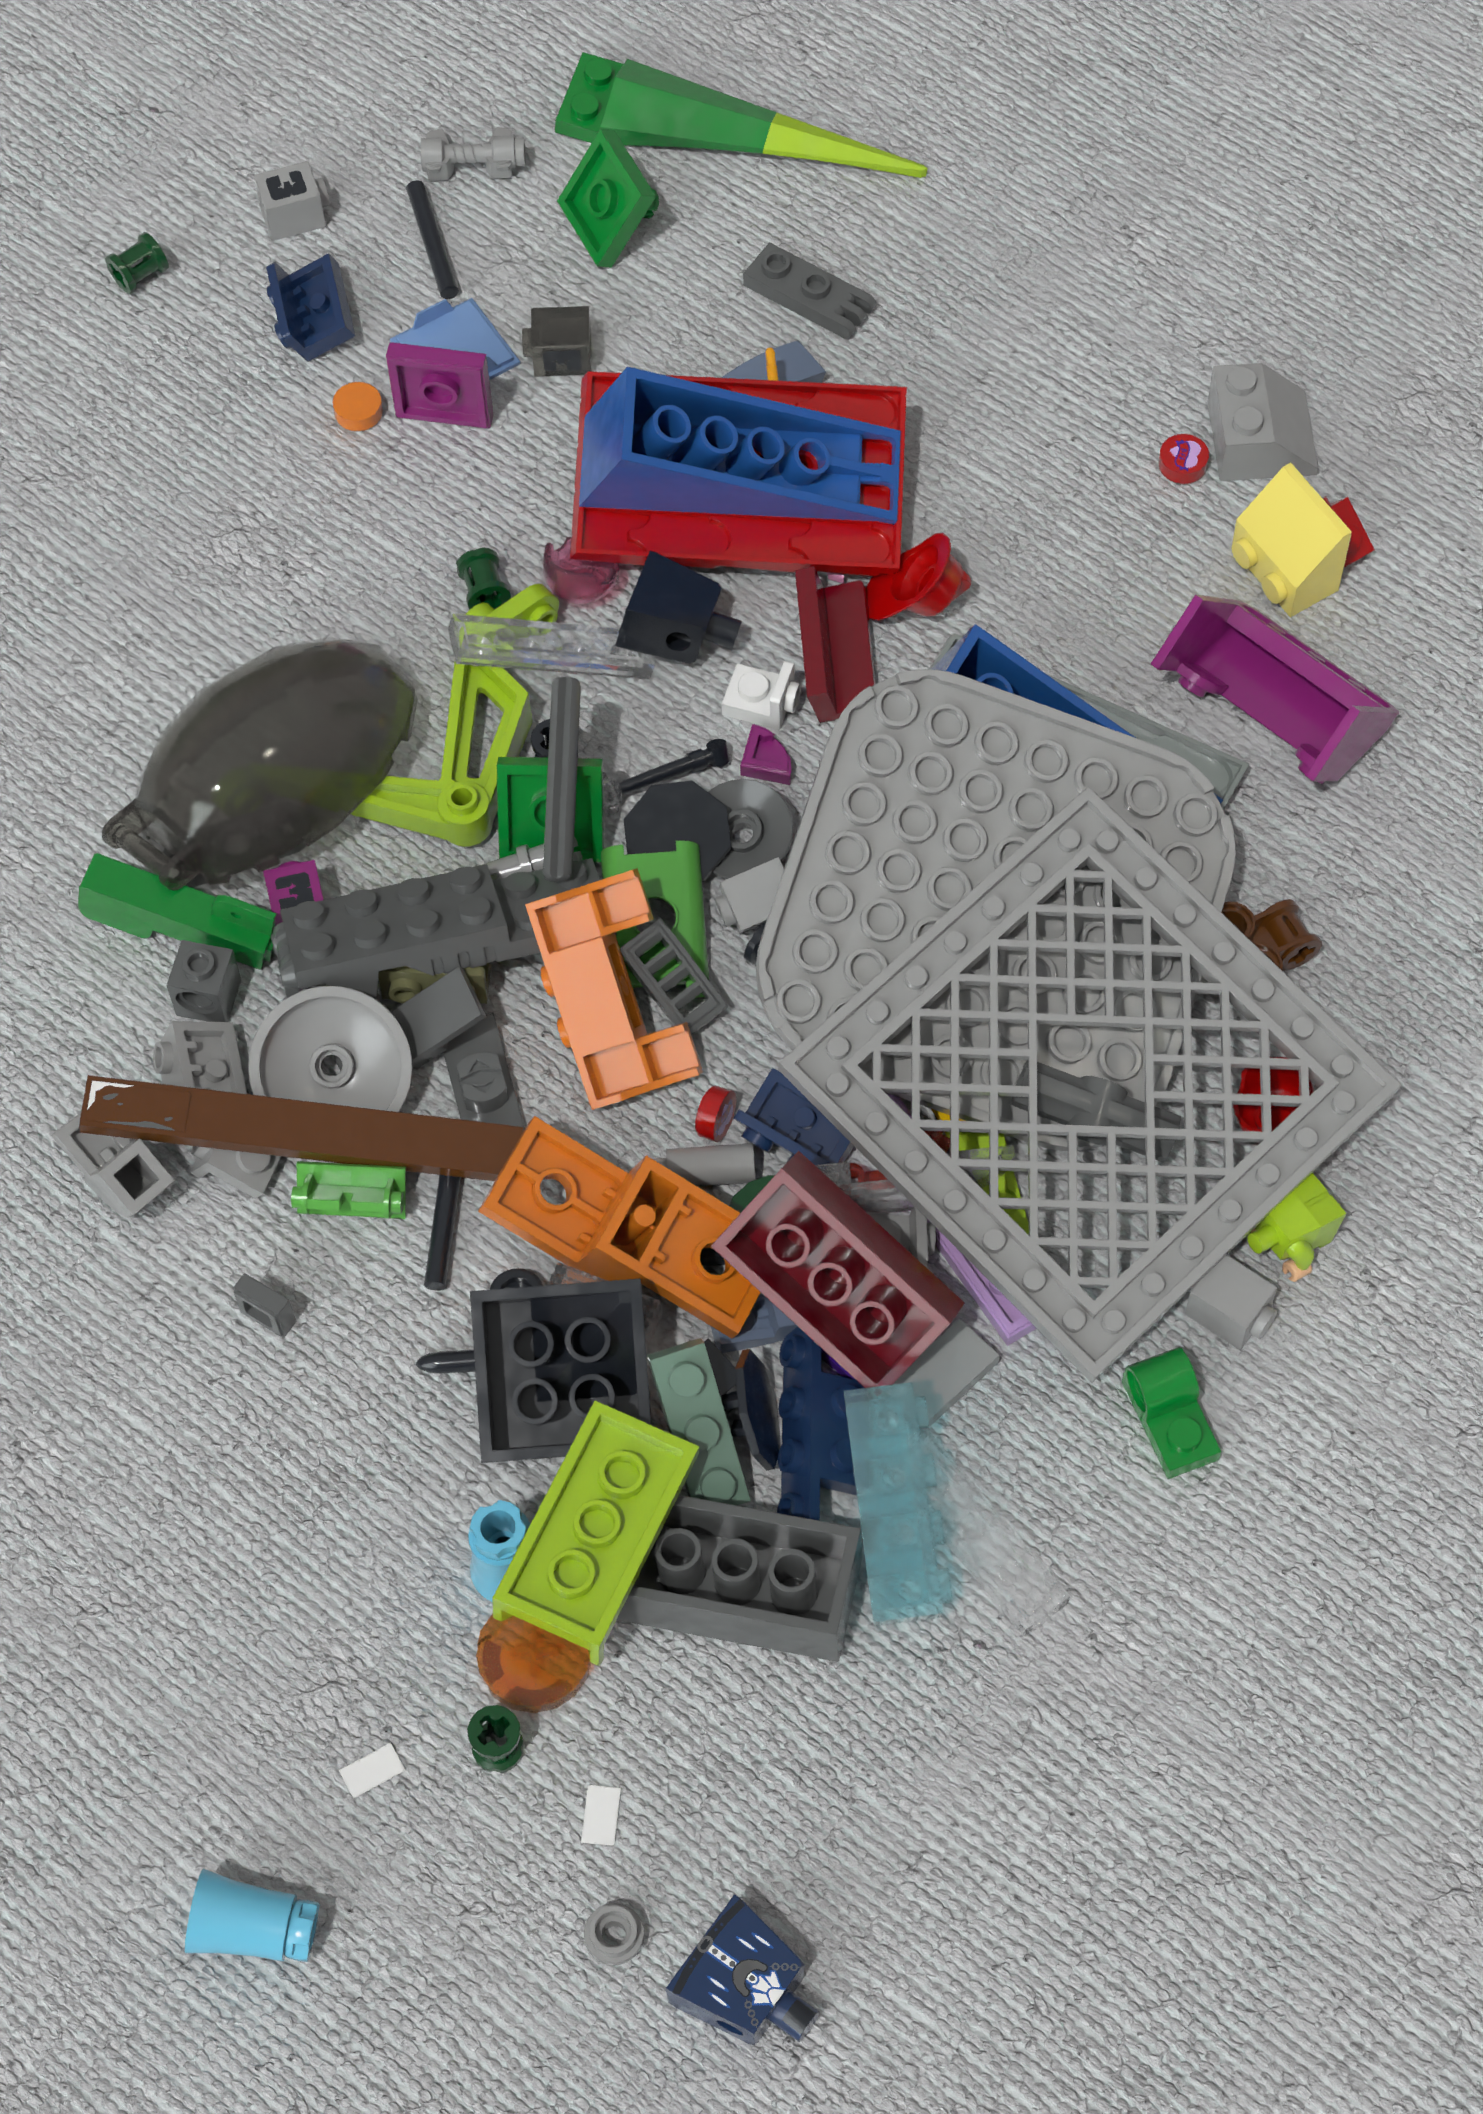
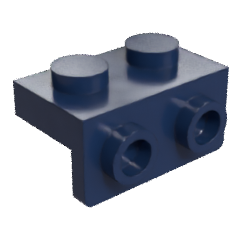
(310, 307)
(791, 1122)

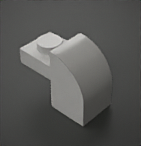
(114, 1167)

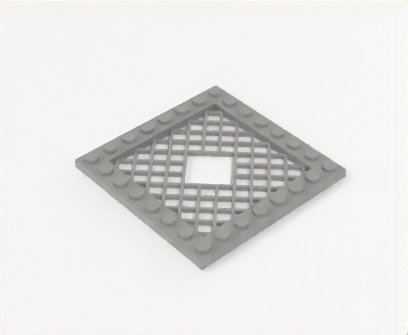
(1094, 835)

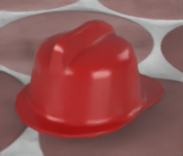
(923, 584)

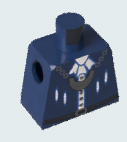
(743, 1979)

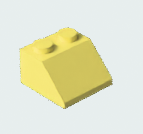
(1292, 542)

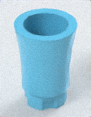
(494, 1539)
(249, 1920)

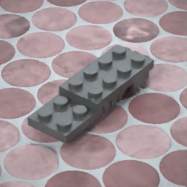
(416, 924)

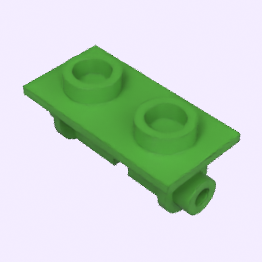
(350, 1190)

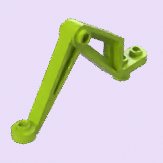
(457, 805)

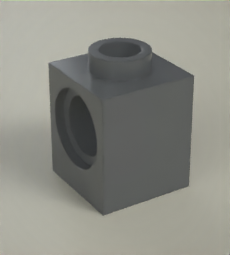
(204, 982)

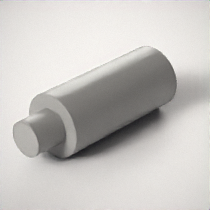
(712, 1164)

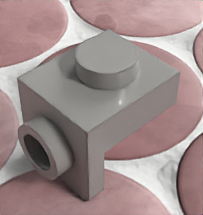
(240, 1169)

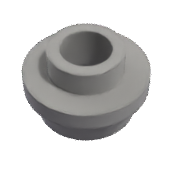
(609, 1916)

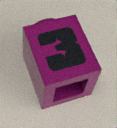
(291, 885)

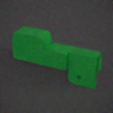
(140, 904)

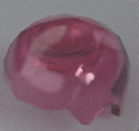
(577, 579)

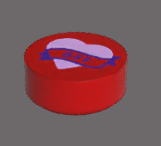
(1183, 458)
(715, 1113)

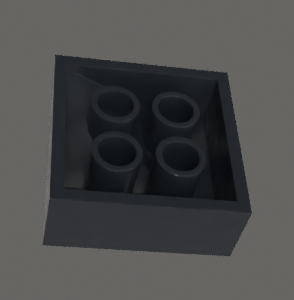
(549, 1357)

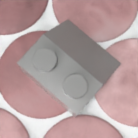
(1259, 423)

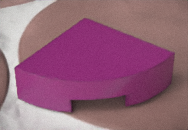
(765, 757)

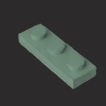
(698, 1416)

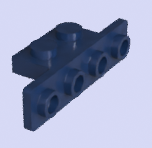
(814, 1429)

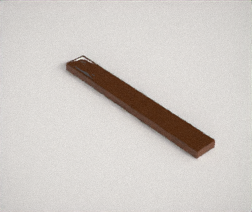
(295, 1128)

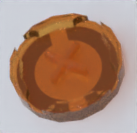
(529, 1665)

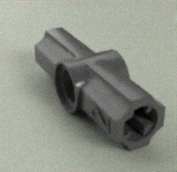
(1094, 1103)

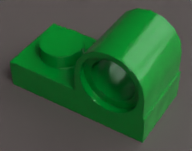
(1166, 1403)

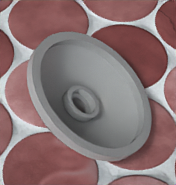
(336, 1022)

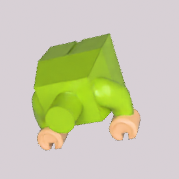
(1299, 1225)

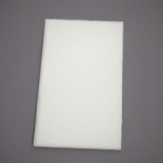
(372, 1770)
(601, 1815)

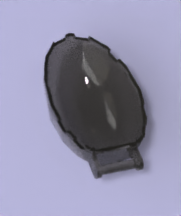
(267, 760)

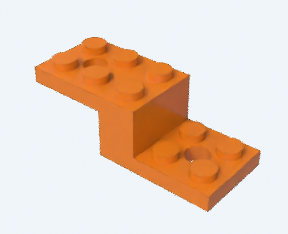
(621, 1223)

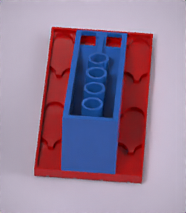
(739, 473)

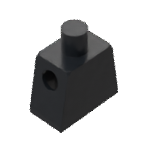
(674, 613)

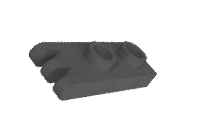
(808, 290)

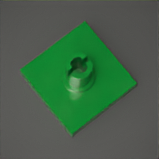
(607, 198)
(523, 805)

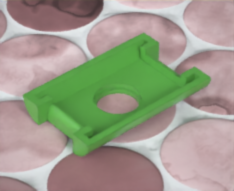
(677, 880)

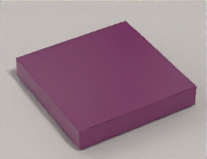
(440, 385)

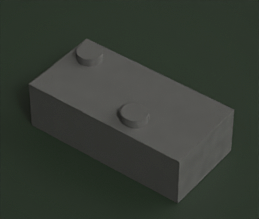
(749, 1578)

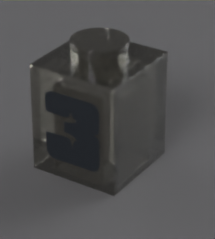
(559, 341)

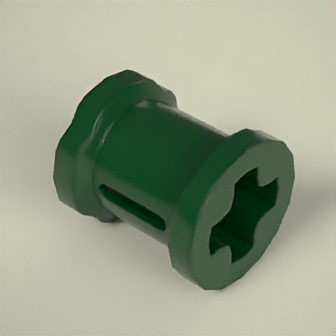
(145, 249)
(482, 578)
(502, 1723)

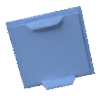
(460, 329)

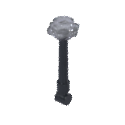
(696, 760)

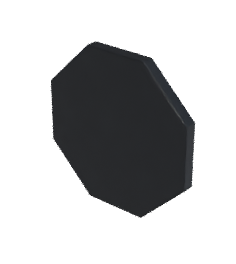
(679, 814)
(756, 1410)

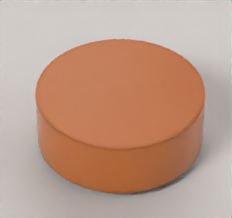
(357, 406)

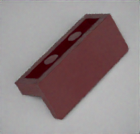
(834, 642)

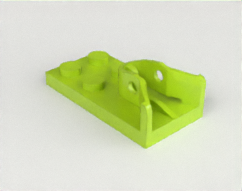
(595, 1528)

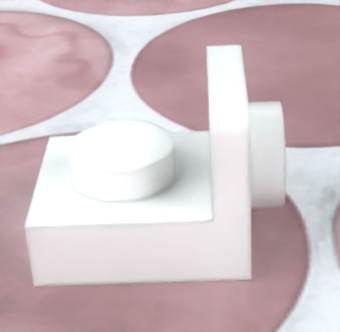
(761, 695)

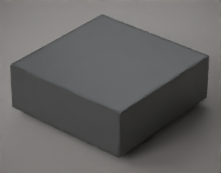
(264, 1305)

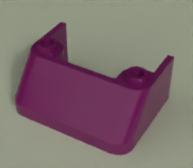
(1277, 681)

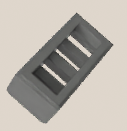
(645, 941)

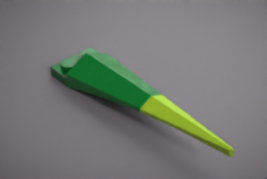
(670, 111)

